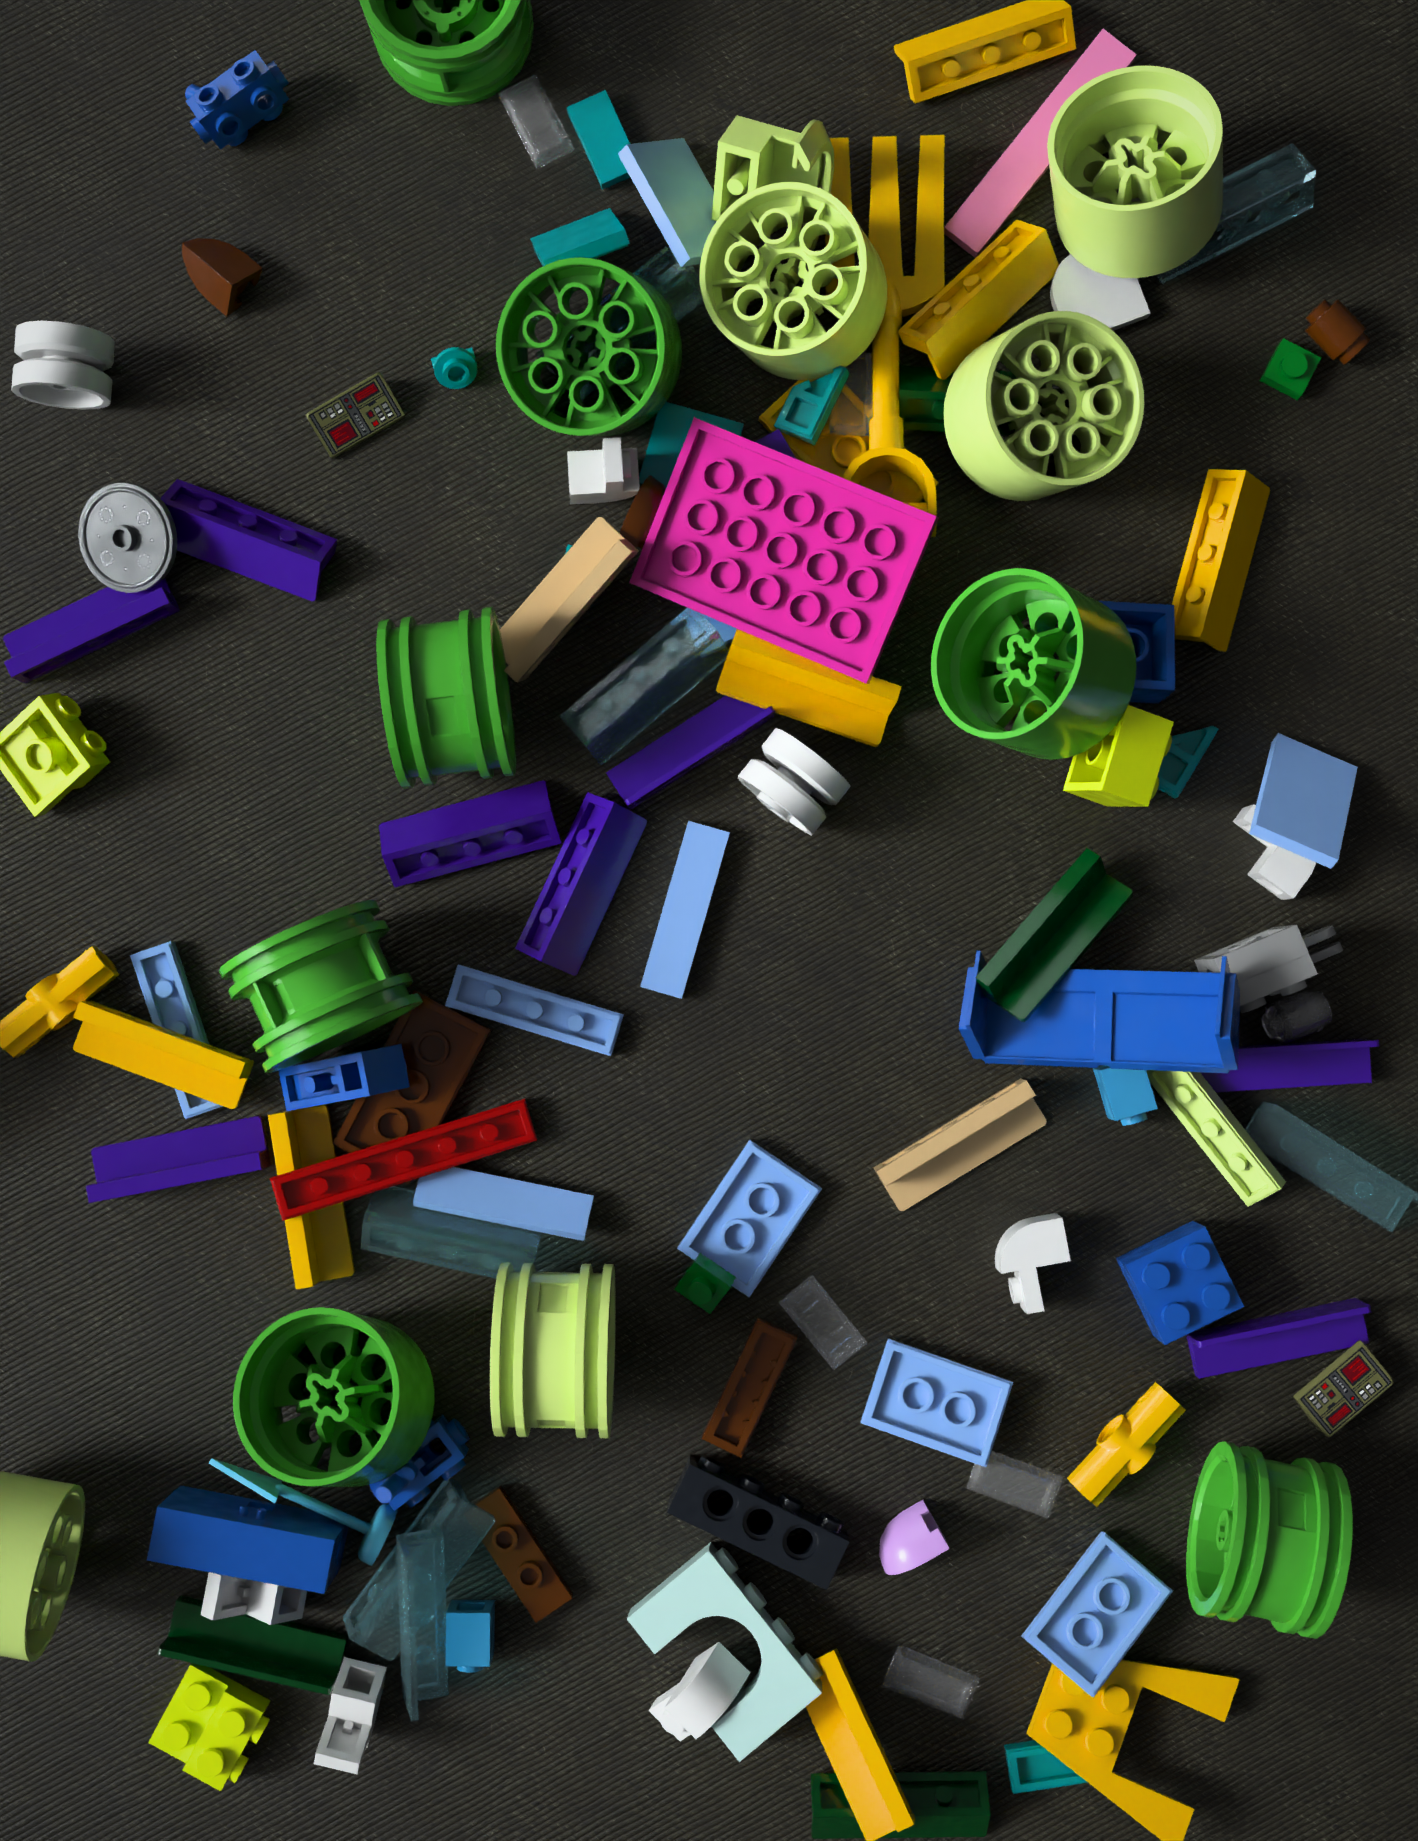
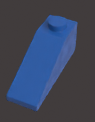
(344, 1077)

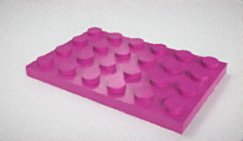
(783, 550)

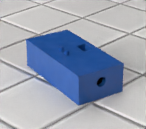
(247, 1539)

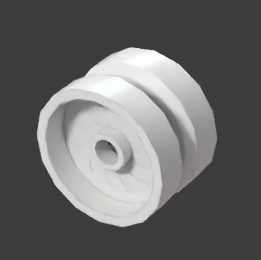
(63, 365)
(798, 776)

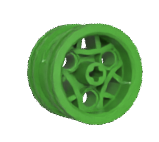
(445, 697)
(1269, 1540)

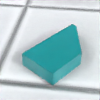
(811, 405)
(1183, 758)

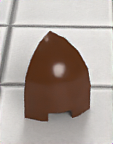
(219, 271)
(642, 512)

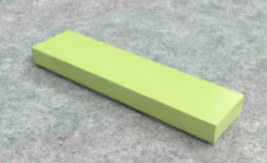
(1218, 1133)

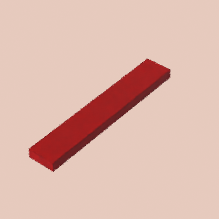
(402, 1159)

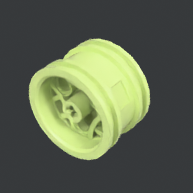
(553, 1350)

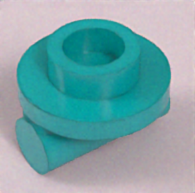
(455, 367)

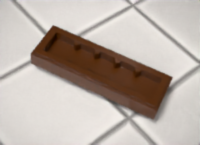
(749, 1387)
(522, 1557)

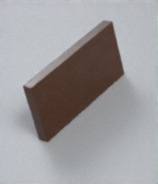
(438, 1056)

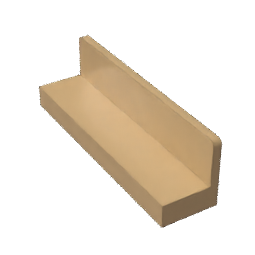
(564, 597)
(961, 1145)

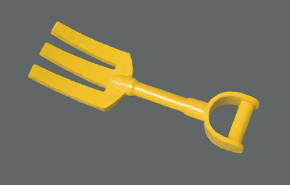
(904, 293)

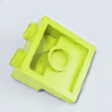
(49, 752)
(211, 1725)

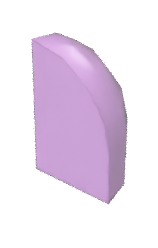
(910, 1540)

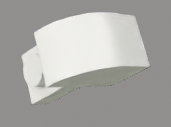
(603, 473)
(1277, 868)
(1030, 1245)
(236, 1596)
(702, 1693)
(351, 1715)

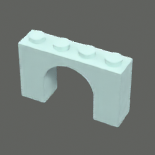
(712, 1588)

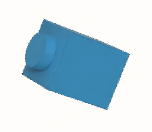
(1125, 1094)
(470, 1634)

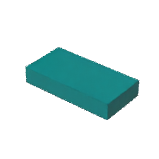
(600, 137)
(1036, 1768)

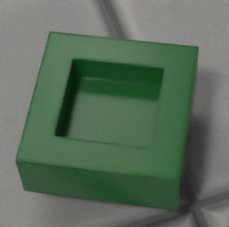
(1290, 369)
(705, 1283)

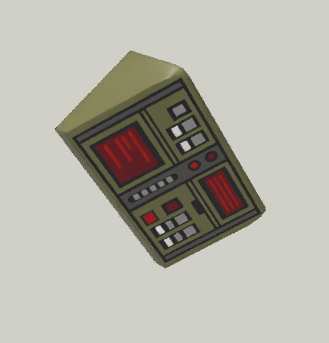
(355, 415)
(1343, 1389)

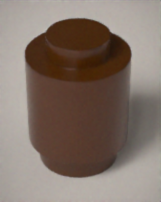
(1336, 330)

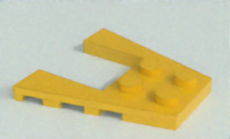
(1090, 1732)

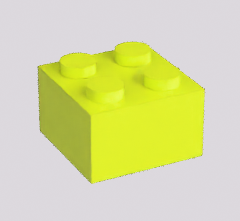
(1124, 763)

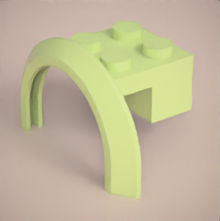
(764, 154)

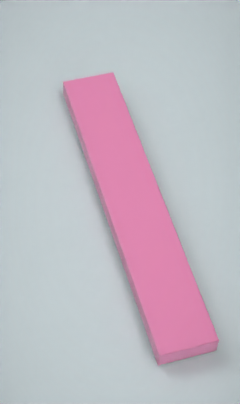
(1027, 155)

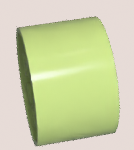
(1177, 184)
(857, 302)
(1102, 412)
(37, 1559)

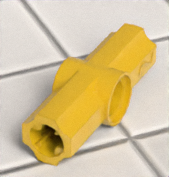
(55, 1000)
(1126, 1444)

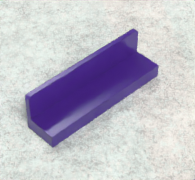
(248, 540)
(84, 629)
(685, 748)
(468, 834)
(581, 884)
(1297, 1066)
(178, 1158)
(1278, 1337)

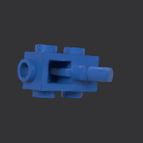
(237, 100)
(412, 1480)

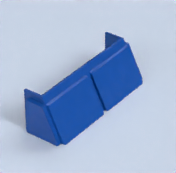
(1113, 1021)

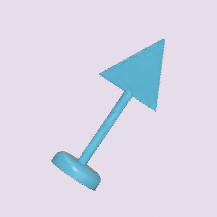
(268, 1487)

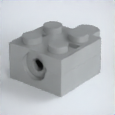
(1271, 962)

